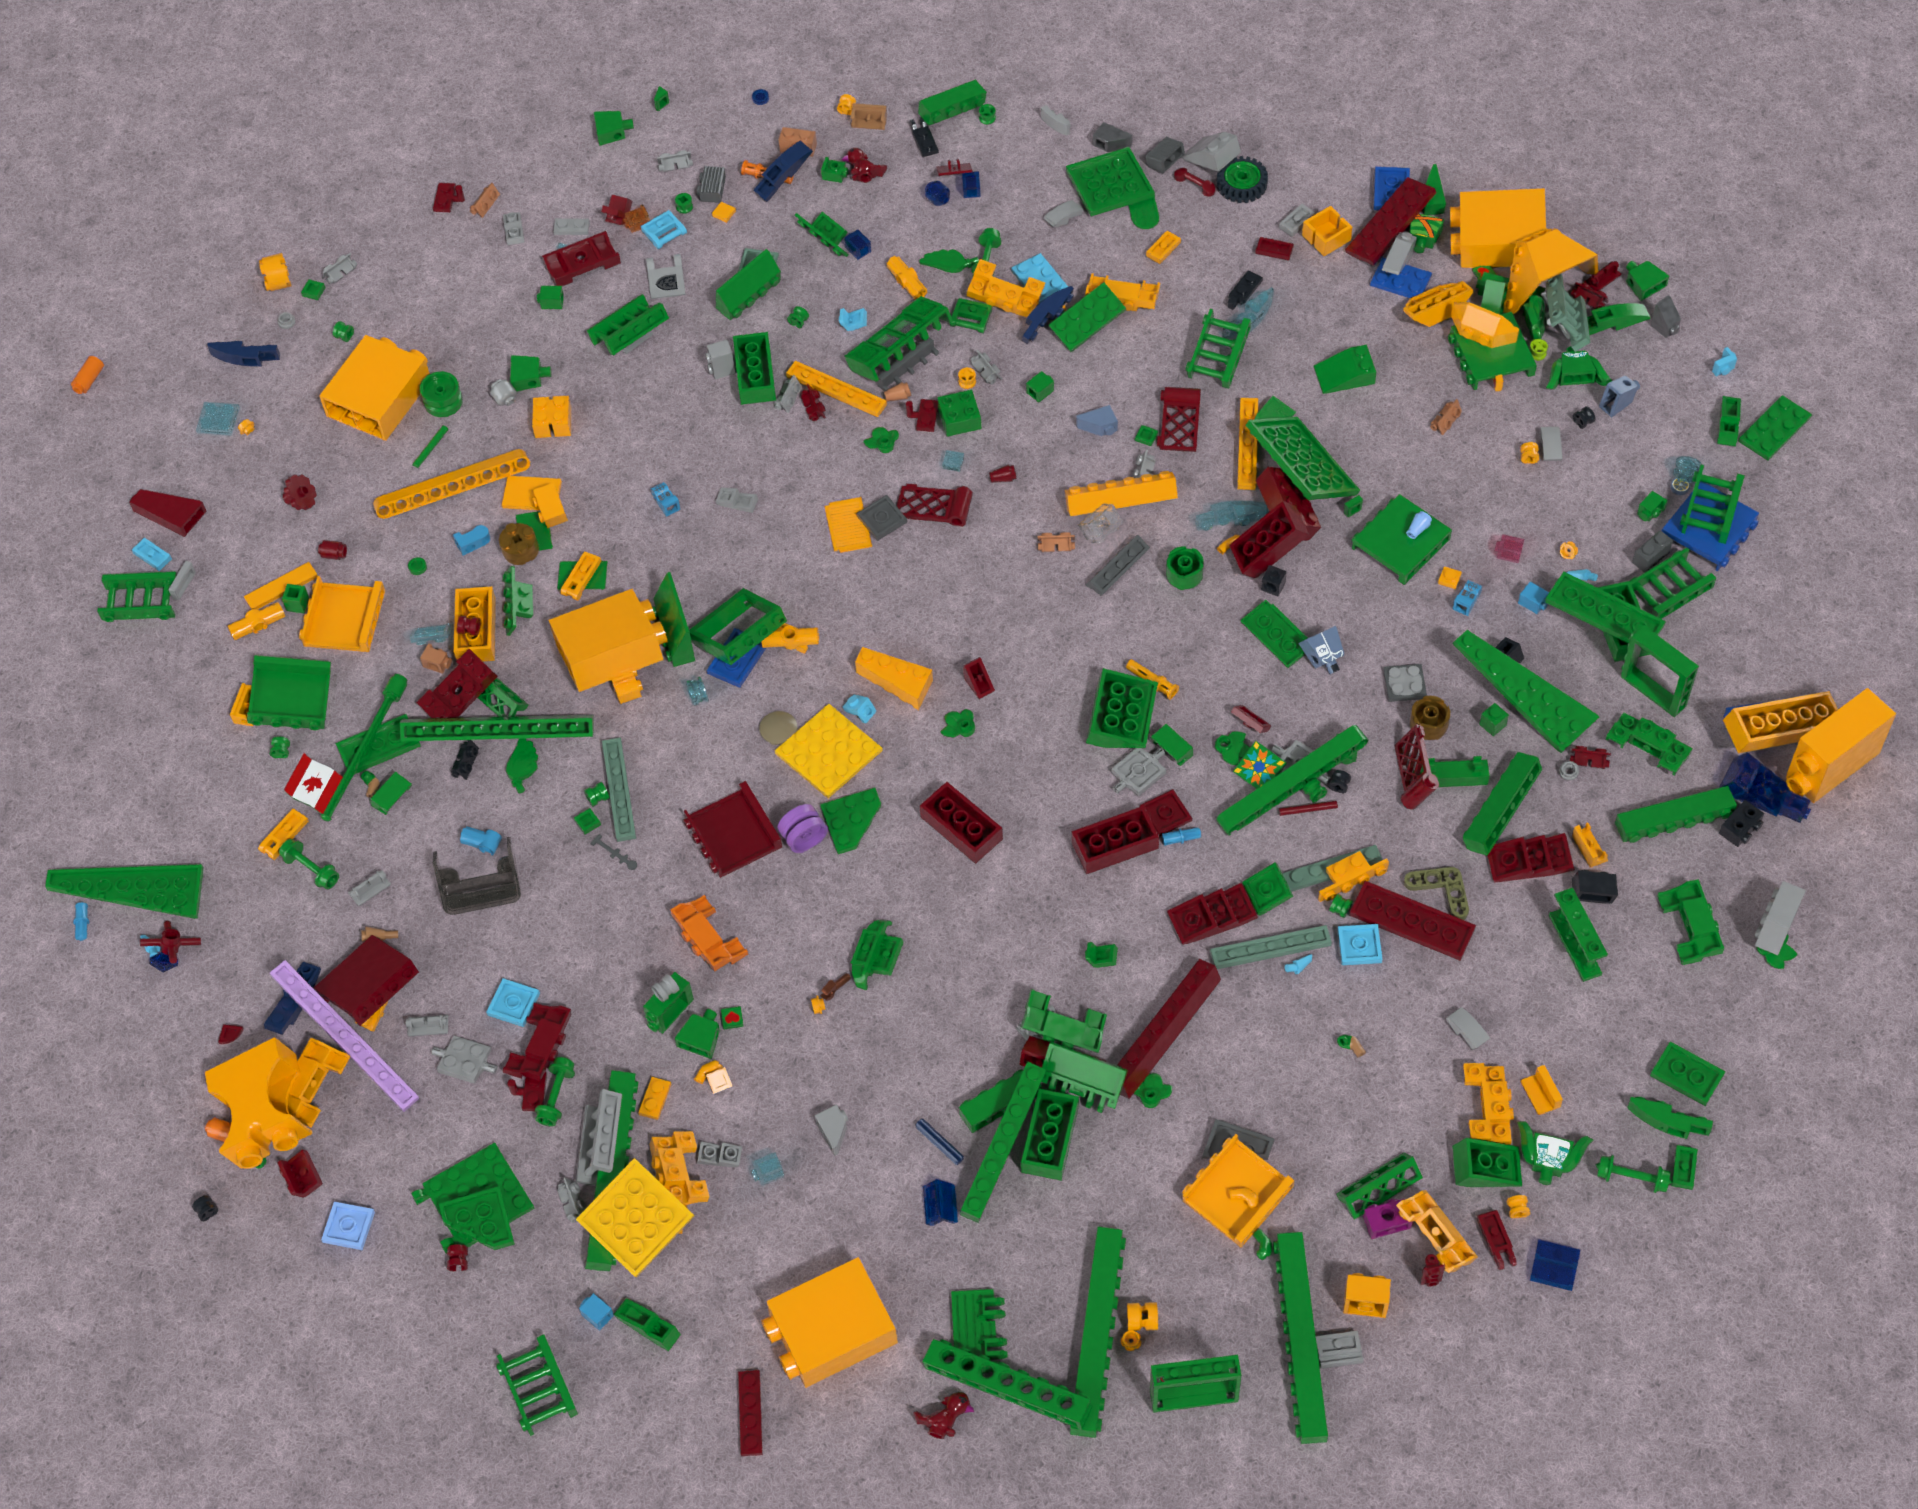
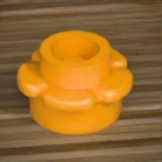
(246, 427)
(1564, 550)
(818, 1005)
(1131, 1335)

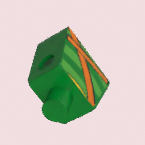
(1427, 231)

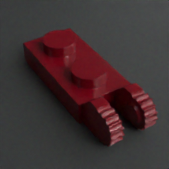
(1496, 1237)

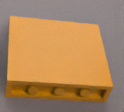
(342, 616)
(1233, 1169)

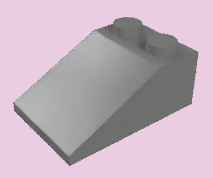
(1214, 151)

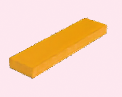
(276, 588)

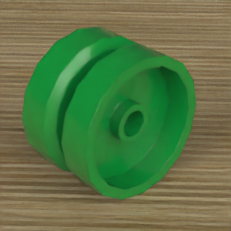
(441, 394)

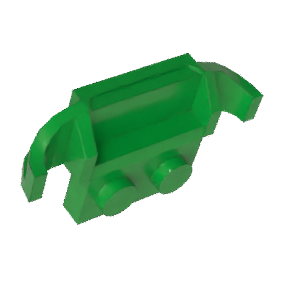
(875, 953)

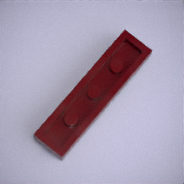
(750, 1413)

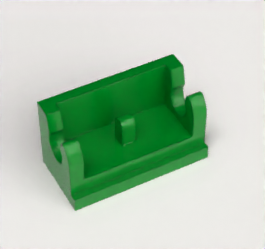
(1494, 296)
(1173, 744)
(390, 793)

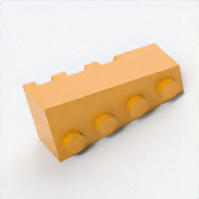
(896, 676)

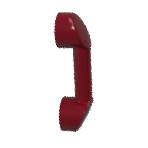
(1208, 187)

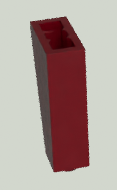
(167, 510)

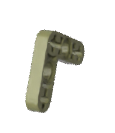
(1450, 885)

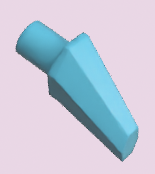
(1584, 575)
(153, 950)
(1299, 964)

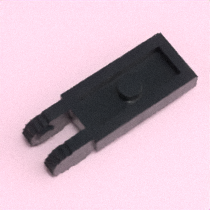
(924, 138)

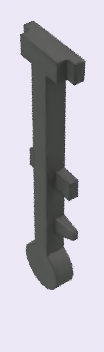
(632, 865)

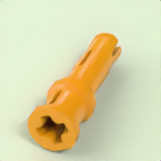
(1137, 668)

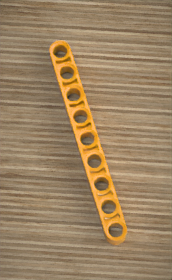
(445, 490)

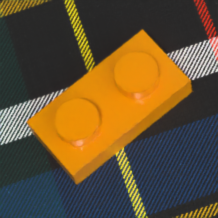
(1163, 247)
(654, 1098)

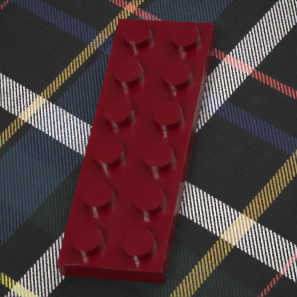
(1390, 221)
(1412, 920)

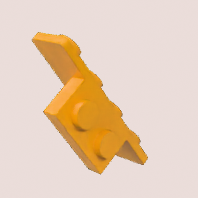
(1349, 873)

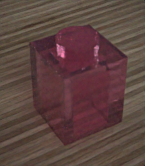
(1509, 548)

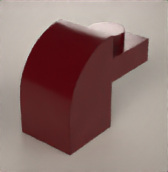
(616, 209)

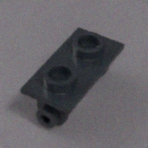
(467, 755)

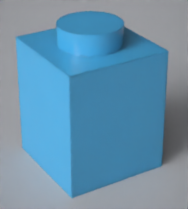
(1533, 598)
(596, 1311)

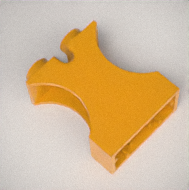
(257, 1093)

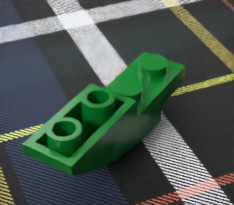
(1617, 316)
(1659, 1116)

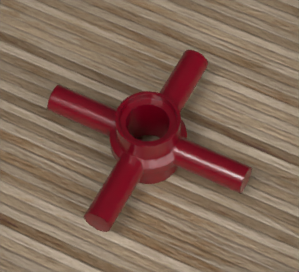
(170, 941)

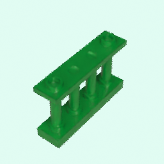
(627, 324)
(1237, 346)
(1725, 514)
(132, 582)
(1673, 601)
(1578, 934)
(556, 1387)

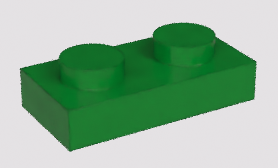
(1684, 1167)

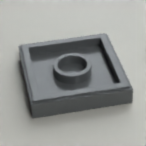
(882, 517)

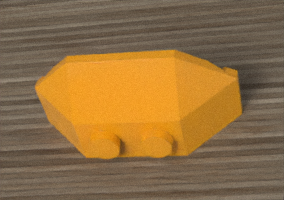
(1437, 303)
(1483, 325)

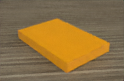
(520, 491)

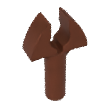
(831, 987)

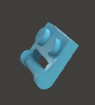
(661, 225)

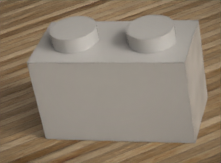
(720, 359)

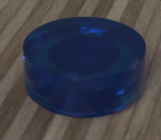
(760, 97)

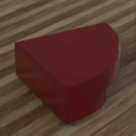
(229, 1033)

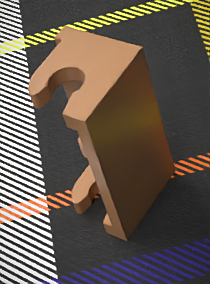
(869, 116)

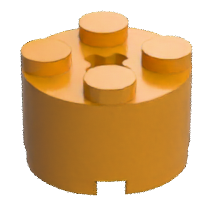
(276, 272)

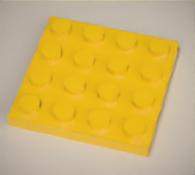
(828, 750)
(635, 1217)

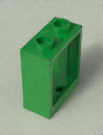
(662, 1014)

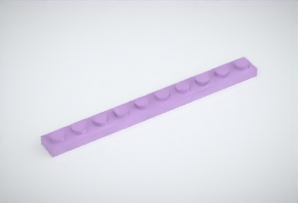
(344, 1036)

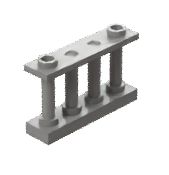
(599, 1137)

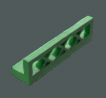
(505, 695)
(1377, 1178)

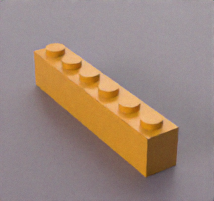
(1121, 493)

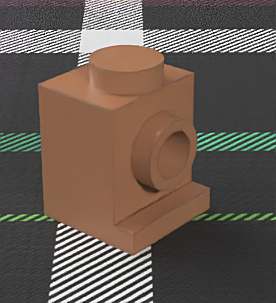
(435, 659)

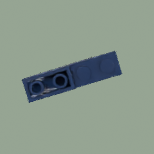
(783, 167)
(1048, 308)
(238, 354)
(287, 1009)

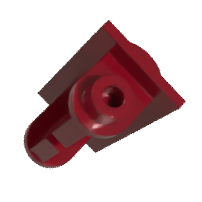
(1604, 276)
(1596, 298)
(811, 397)
(1598, 757)
(1432, 1272)

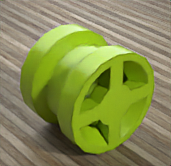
(1536, 345)

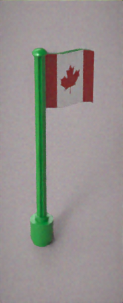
(321, 785)

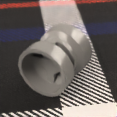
(665, 988)

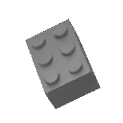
(1780, 917)

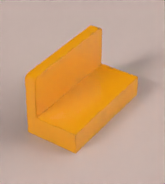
(1542, 1091)

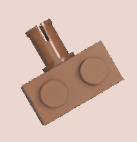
(790, 136)

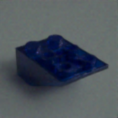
(1755, 783)

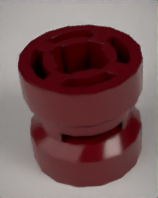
(469, 625)
(457, 1256)

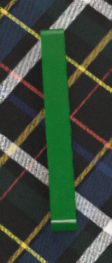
(1292, 779)

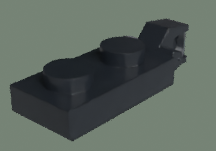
(1244, 289)

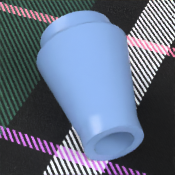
(1419, 524)

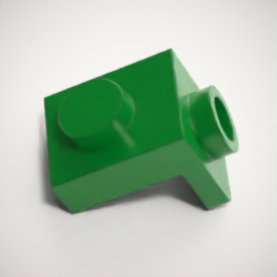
(1101, 955)

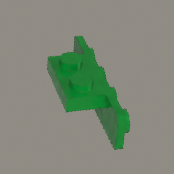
(828, 229)
(517, 600)

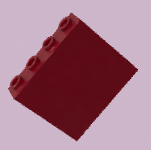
(733, 831)
(367, 979)

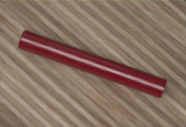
(1308, 808)

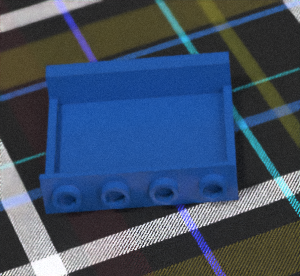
(1706, 541)

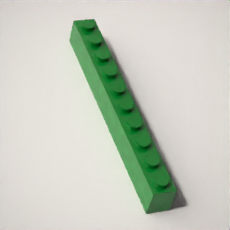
(497, 728)
(598, 1256)
(1098, 1324)
(1301, 1338)

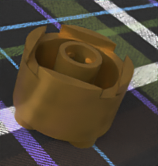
(518, 543)
(1432, 715)

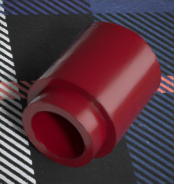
(332, 550)

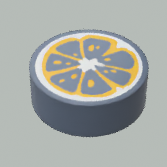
(1680, 487)

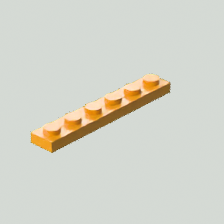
(837, 389)
(1247, 446)

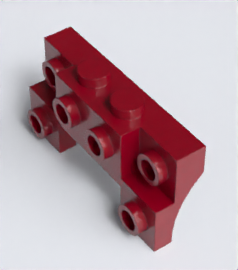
(544, 1043)

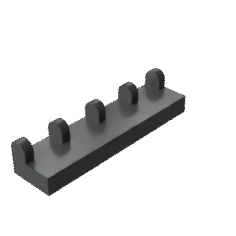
(906, 364)
(1118, 565)

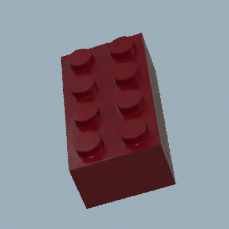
(1278, 487)
(1269, 539)
(961, 822)
(1115, 840)

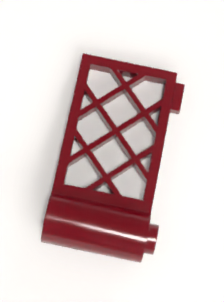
(1181, 400)
(956, 509)
(1422, 784)

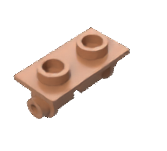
(485, 200)
(1448, 415)
(1049, 541)

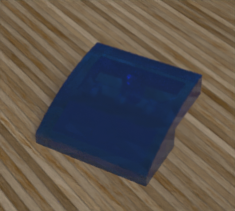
(1555, 1265)

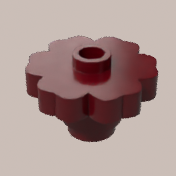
(299, 492)

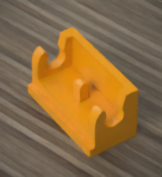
(241, 705)
(1589, 846)

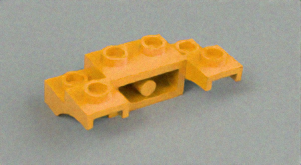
(1002, 293)
(1129, 294)
(313, 1066)
(1494, 1102)
(672, 1170)
(1435, 1225)

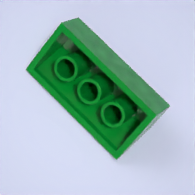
(748, 285)

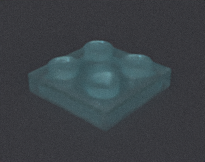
(218, 418)
(436, 633)

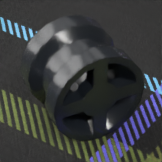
(1584, 417)
(1339, 781)
(204, 1208)

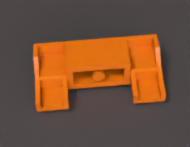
(702, 935)

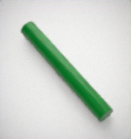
(427, 450)

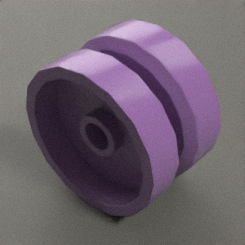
(802, 828)

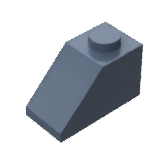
(1098, 421)

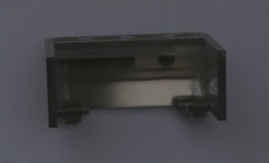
(478, 892)

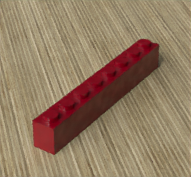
(1167, 1024)

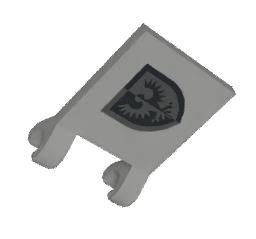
(666, 281)

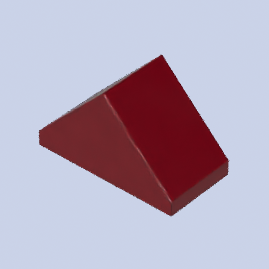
(978, 678)

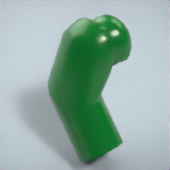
(1265, 1244)

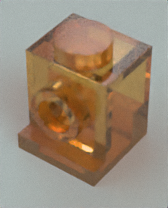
(636, 218)

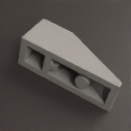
(1400, 253)

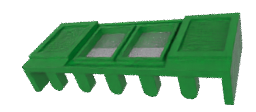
(895, 335)

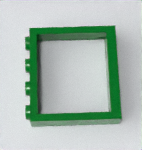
(725, 614)
(1671, 658)
(1195, 1373)

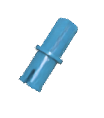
(1181, 836)
(81, 921)

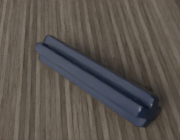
(939, 1141)

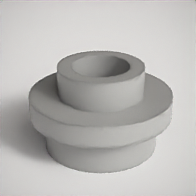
(284, 317)
(1569, 765)

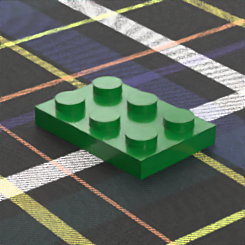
(1687, 1073)

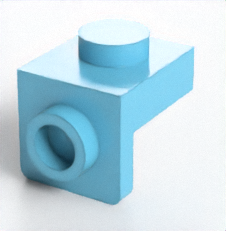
(853, 320)
(1725, 364)
(860, 706)

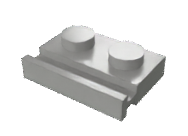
(1339, 1349)

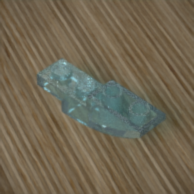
(1254, 310)
(1237, 511)

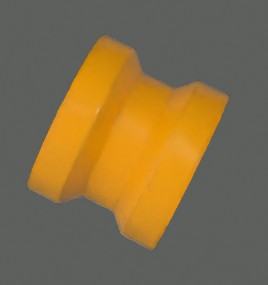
(846, 104)
(967, 378)
(1529, 452)
(1518, 1206)

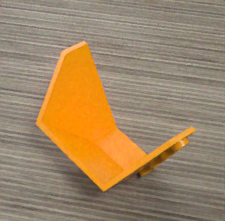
(1541, 258)

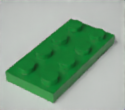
(1087, 317)
(1775, 428)
(383, 747)

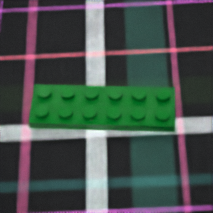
(1600, 608)

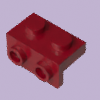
(300, 1174)

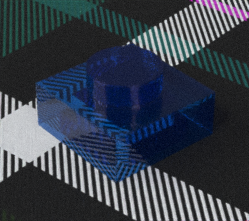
(161, 962)

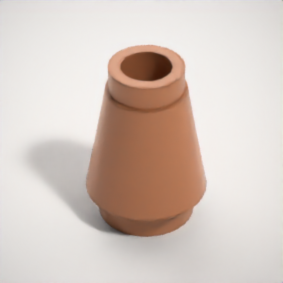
(898, 392)

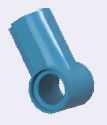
(484, 841)

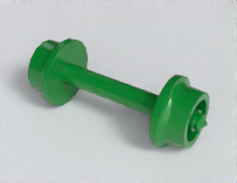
(989, 239)
(326, 876)
(547, 1114)
(1660, 1180)

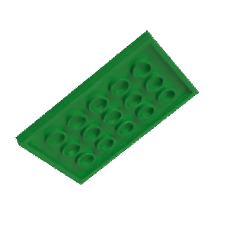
(1302, 458)

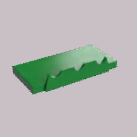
(1275, 632)

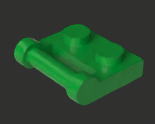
(974, 311)

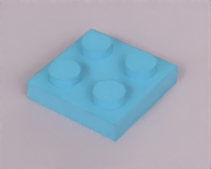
(1359, 944)
(513, 1002)

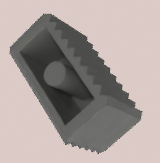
(1165, 154)
(712, 184)
(1652, 551)

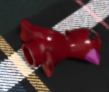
(863, 168)
(942, 1421)

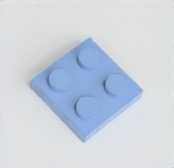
(348, 1225)

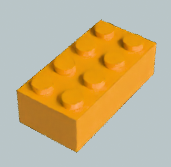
(476, 603)

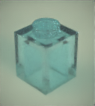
(767, 1169)

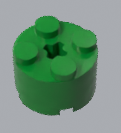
(1184, 568)

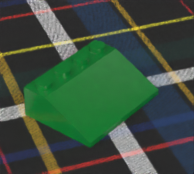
(672, 618)
(1121, 711)

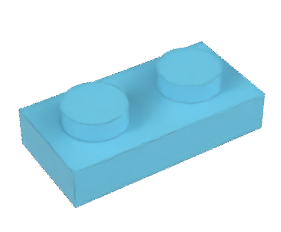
(151, 554)

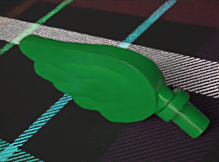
(947, 261)
(522, 764)

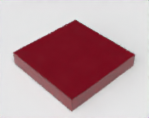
(1167, 812)

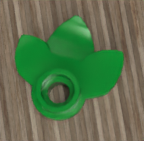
(882, 439)
(959, 724)
(1235, 749)
(1777, 961)
(1153, 1087)

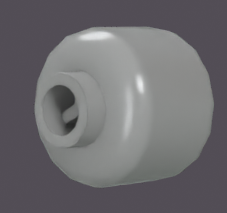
(503, 392)

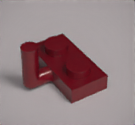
(446, 196)
(926, 415)
(532, 1093)

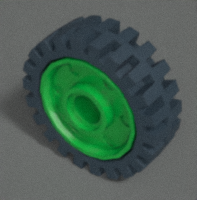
(1242, 180)

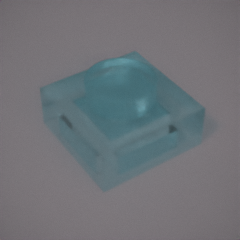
(953, 461)

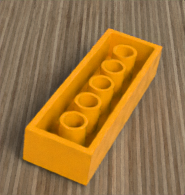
(1777, 721)

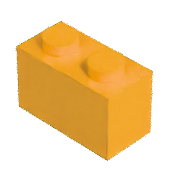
(550, 505)

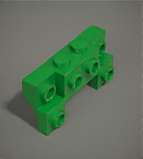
(1651, 739)
(1697, 919)
(1062, 1028)

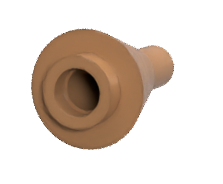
(379, 933)

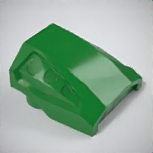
(1535, 316)

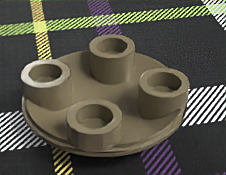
(778, 727)

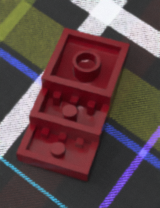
(1530, 858)
(1212, 914)

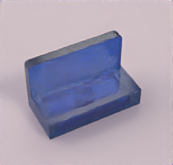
(940, 1202)

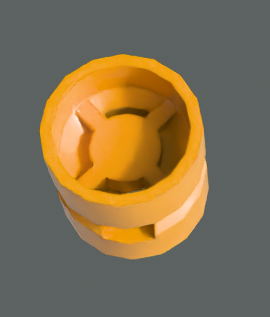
(1134, 1316)

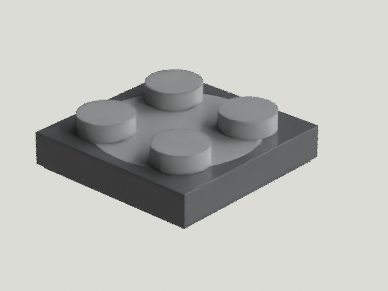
(1405, 682)

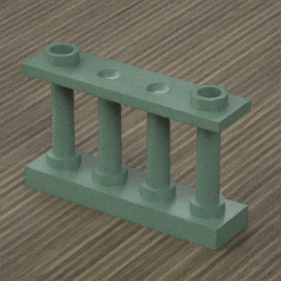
(1568, 312)

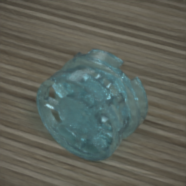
(1685, 468)
(697, 691)

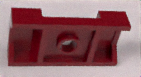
(565, 265)
(471, 675)

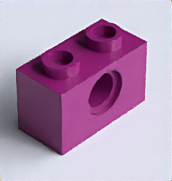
(1380, 1227)

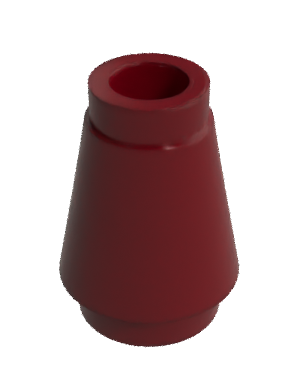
(1003, 474)

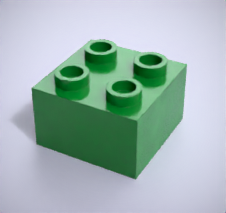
(959, 413)

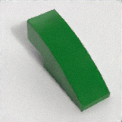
(1729, 421)
(647, 1324)

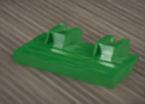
(1084, 1075)
(970, 1323)

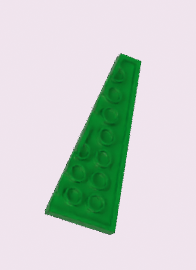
(1540, 703)
(153, 888)

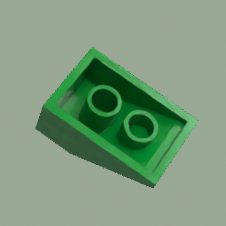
(1346, 370)
(1486, 1164)

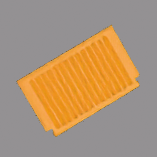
(845, 527)

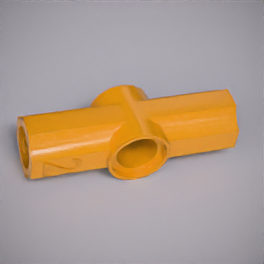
(906, 277)
(256, 620)
(800, 636)

